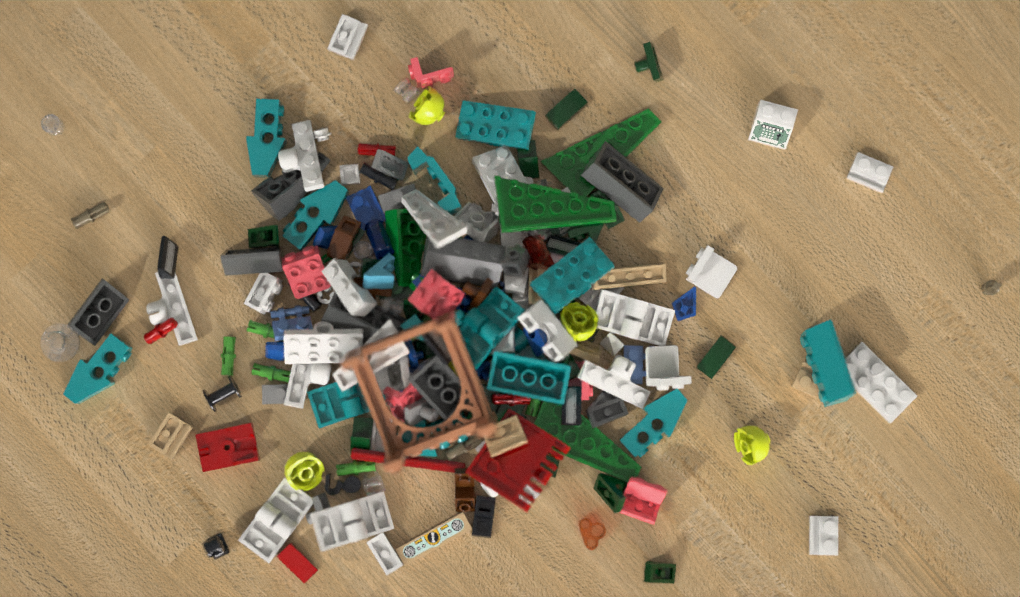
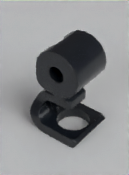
(350, 485)
(216, 548)

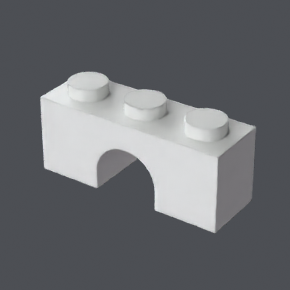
(341, 276)
(559, 340)

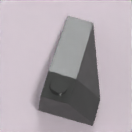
(284, 192)

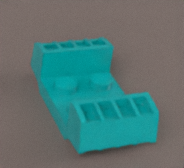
(418, 161)

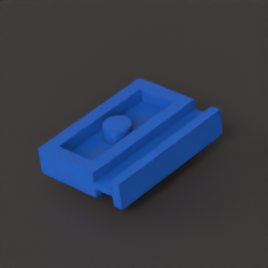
(365, 206)

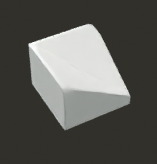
(612, 344)

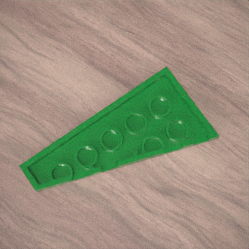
(624, 137)
(542, 207)
(587, 443)

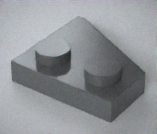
(605, 409)

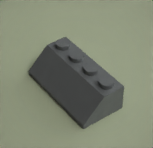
(622, 182)
(464, 261)
(341, 319)

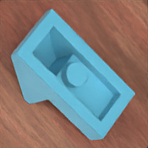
(380, 274)

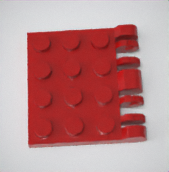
(513, 470)

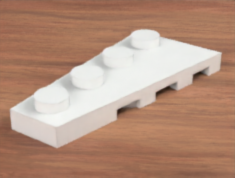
(377, 360)

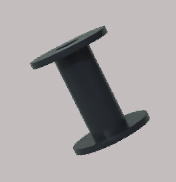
(222, 393)

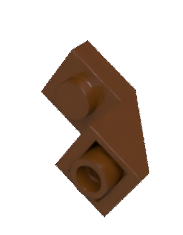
(342, 238)
(464, 491)

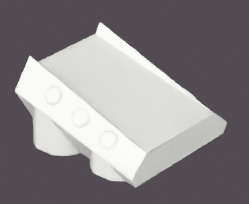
(480, 225)

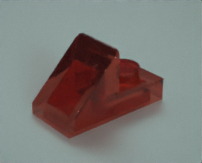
(539, 254)

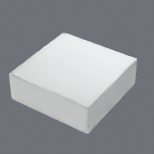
(349, 174)

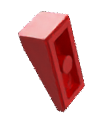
(297, 562)

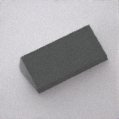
(252, 260)
(98, 312)
(438, 386)

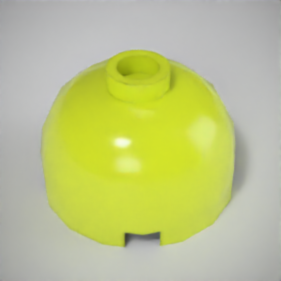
(428, 107)
(579, 321)
(752, 443)
(303, 471)

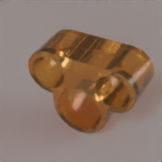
(587, 533)

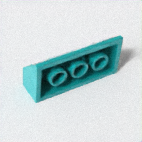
(827, 364)
(529, 377)

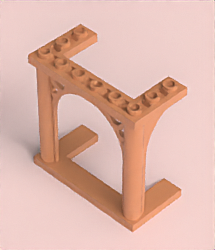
(483, 421)

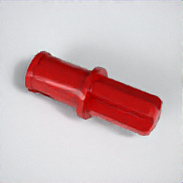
(371, 149)
(160, 330)
(511, 399)

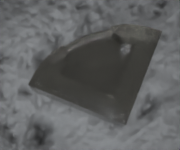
(394, 375)

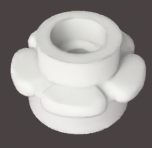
(321, 134)

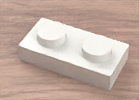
(384, 553)

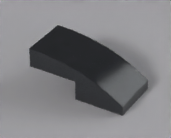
(483, 516)

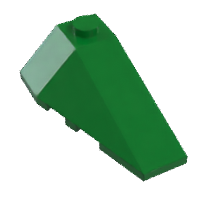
(408, 244)

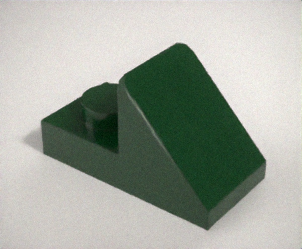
(528, 161)
(592, 230)
(263, 236)
(361, 433)
(611, 491)
(659, 572)

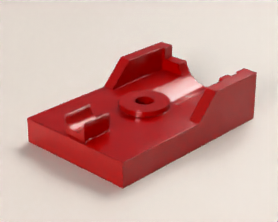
(241, 442)

